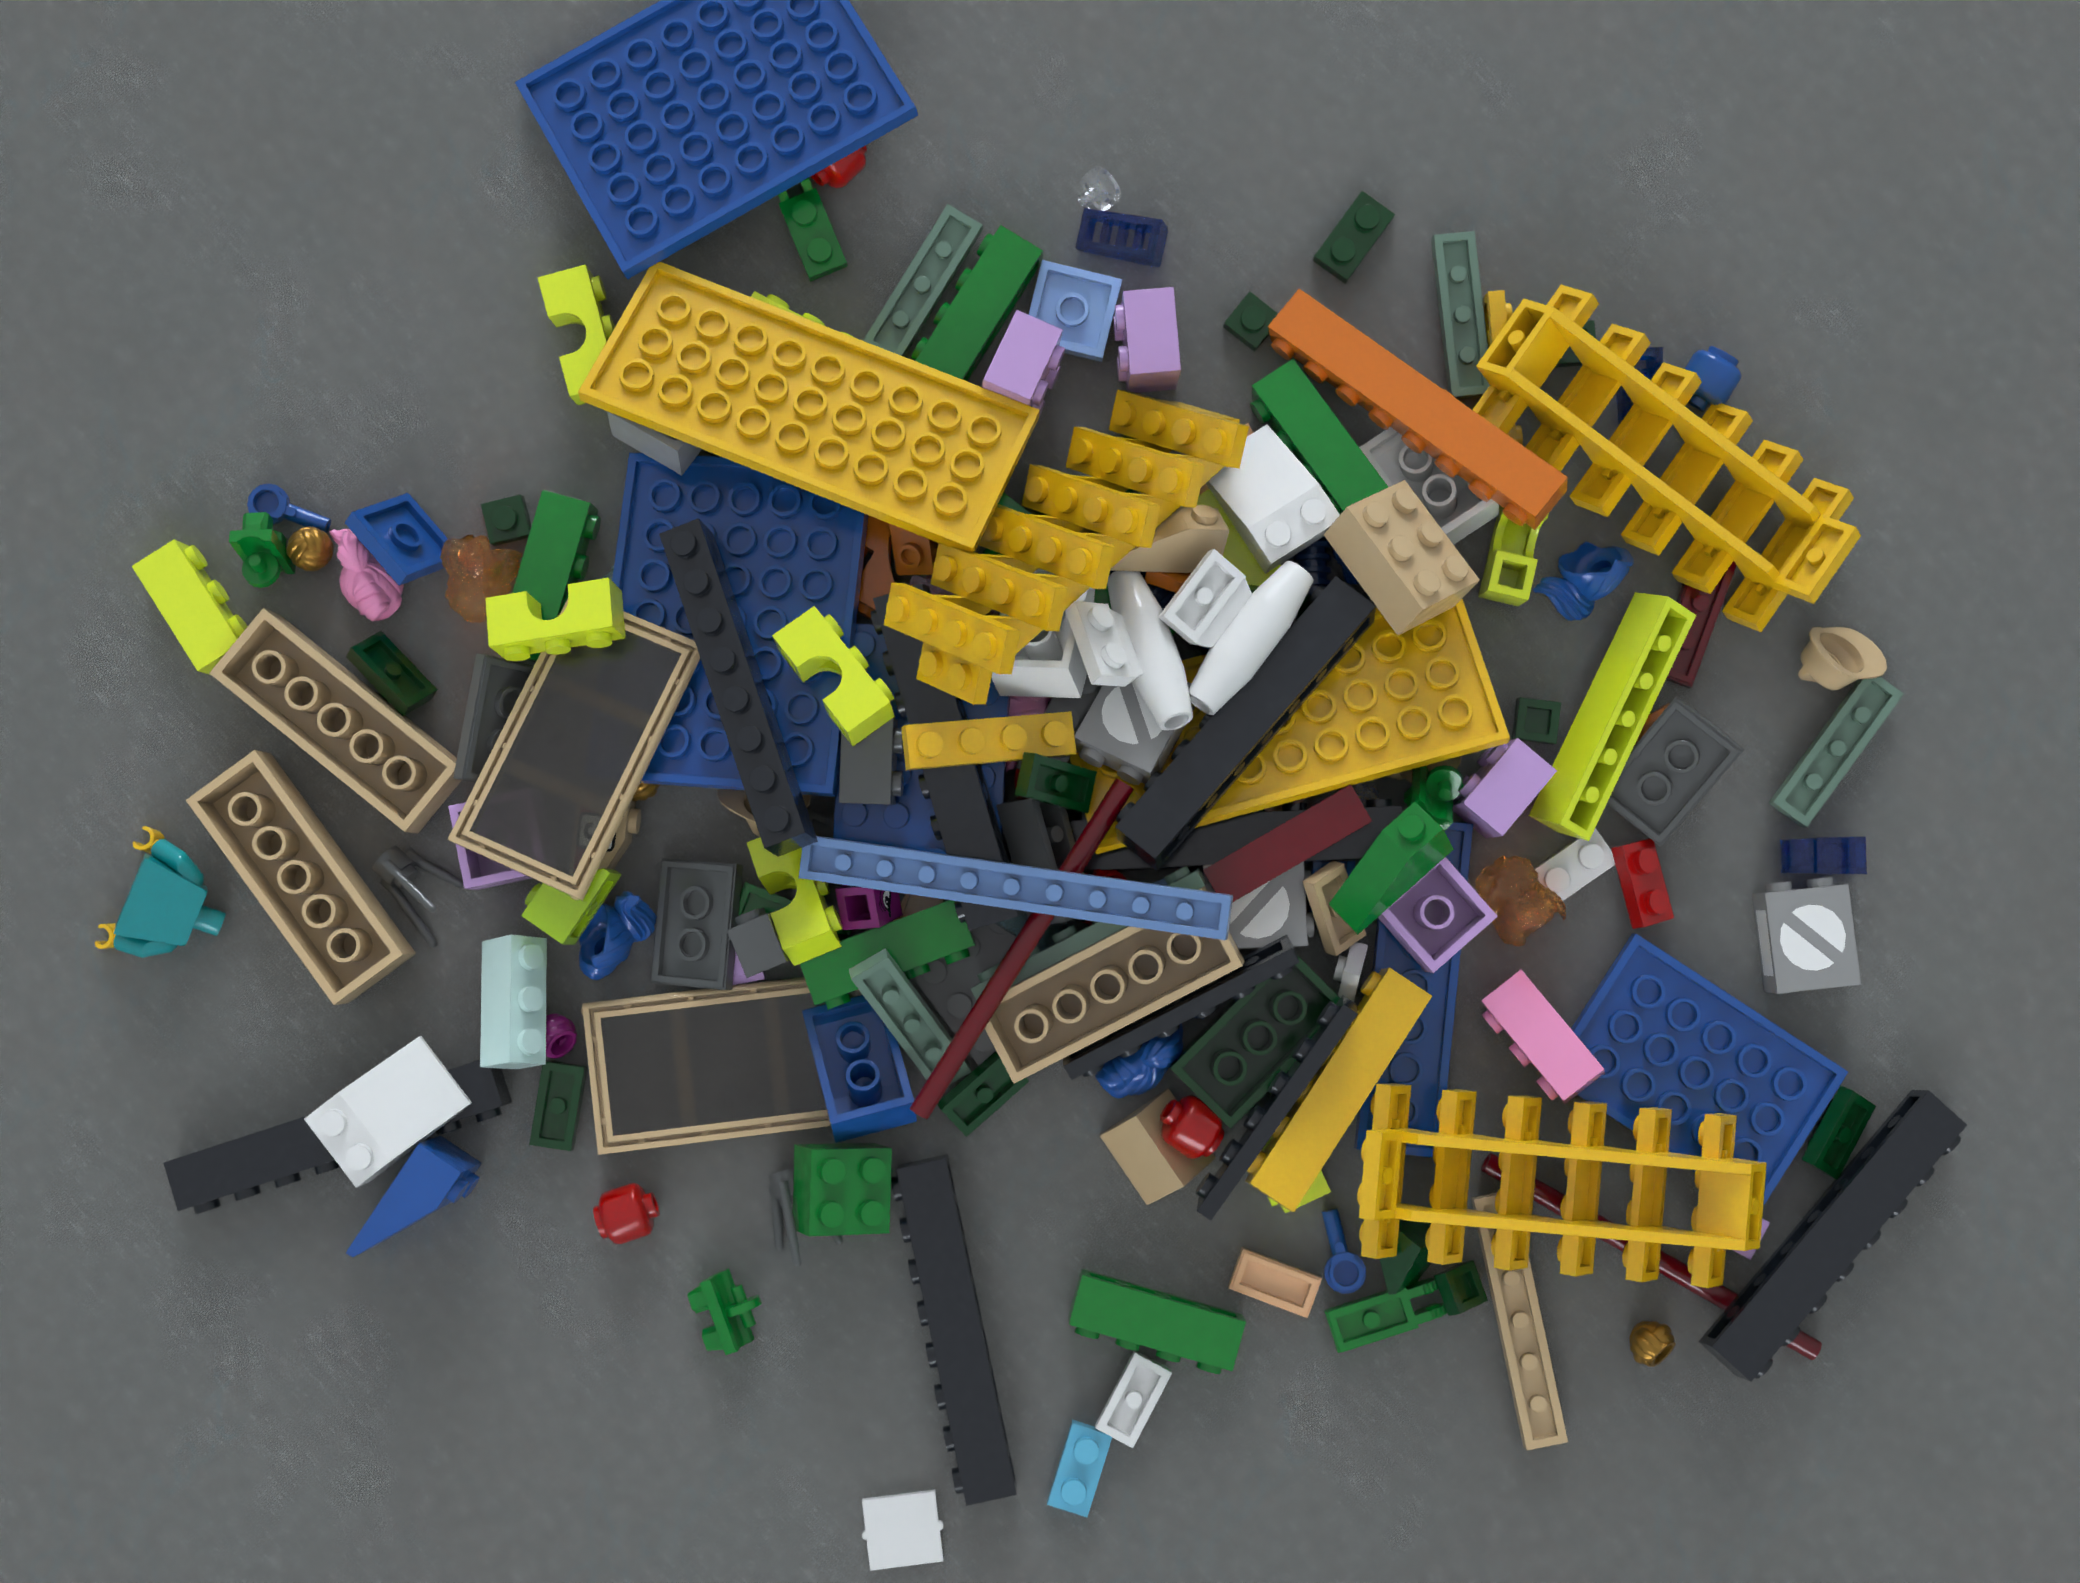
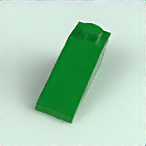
(1391, 867)

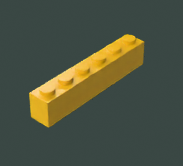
(1338, 1089)

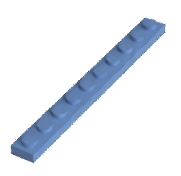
(1018, 887)

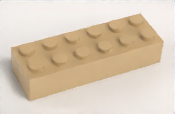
(338, 720)
(300, 877)
(1101, 993)

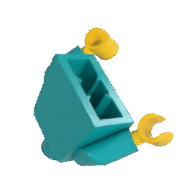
(162, 903)

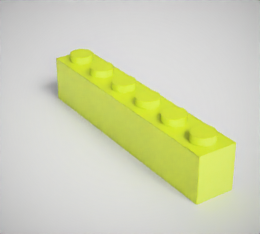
(1612, 714)

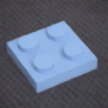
(1078, 304)

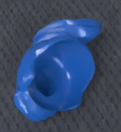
(1587, 576)
(612, 934)
(1142, 1069)

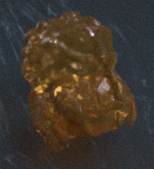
(477, 574)
(1517, 898)

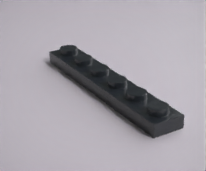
(1267, 962)
(1285, 1091)

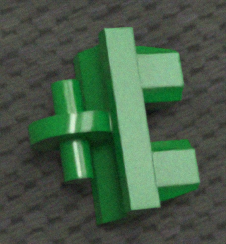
(261, 550)
(1435, 792)
(728, 1309)

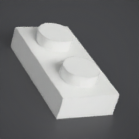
(1575, 865)
(1133, 1399)

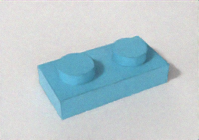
(1079, 1469)

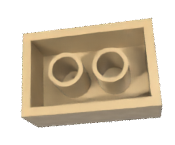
(1401, 557)

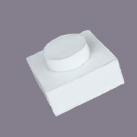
(1349, 970)

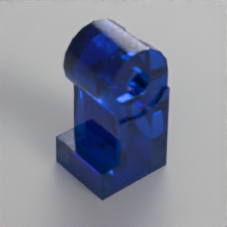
(1824, 856)

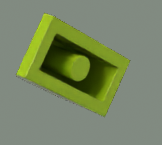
(563, 916)

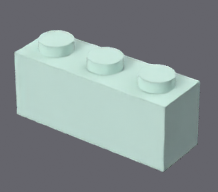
(513, 1002)

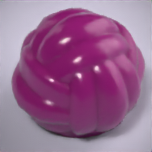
(560, 1035)

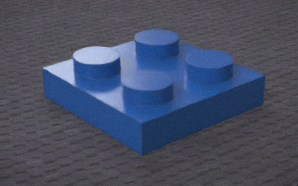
(399, 537)

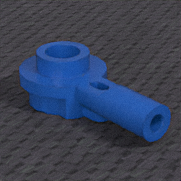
(276, 502)
(1344, 1269)

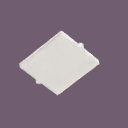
(902, 1530)

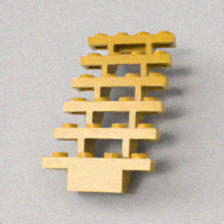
(1804, 548)
(967, 645)
(1724, 1219)

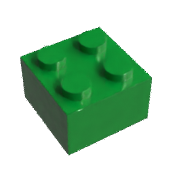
(842, 1189)

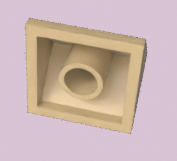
(1145, 1157)

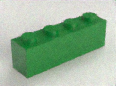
(981, 305)
(1314, 435)
(556, 551)
(910, 942)
(1157, 1321)

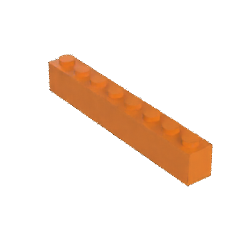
(1417, 410)

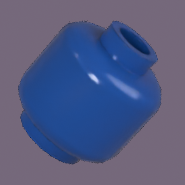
(1718, 377)

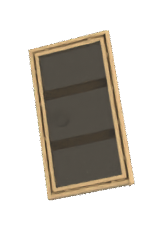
(576, 755)
(702, 1065)

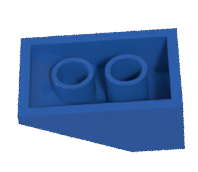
(858, 1069)
(427, 1182)

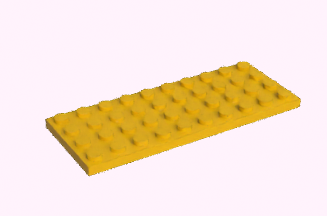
(811, 406)
(1376, 714)

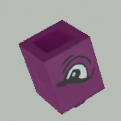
(866, 907)

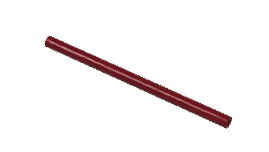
(1016, 957)
(1668, 1266)

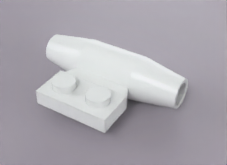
(1238, 626)
(1133, 646)

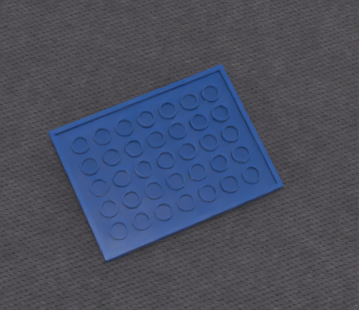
(709, 113)
(781, 559)

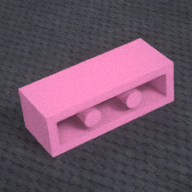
(1541, 1038)

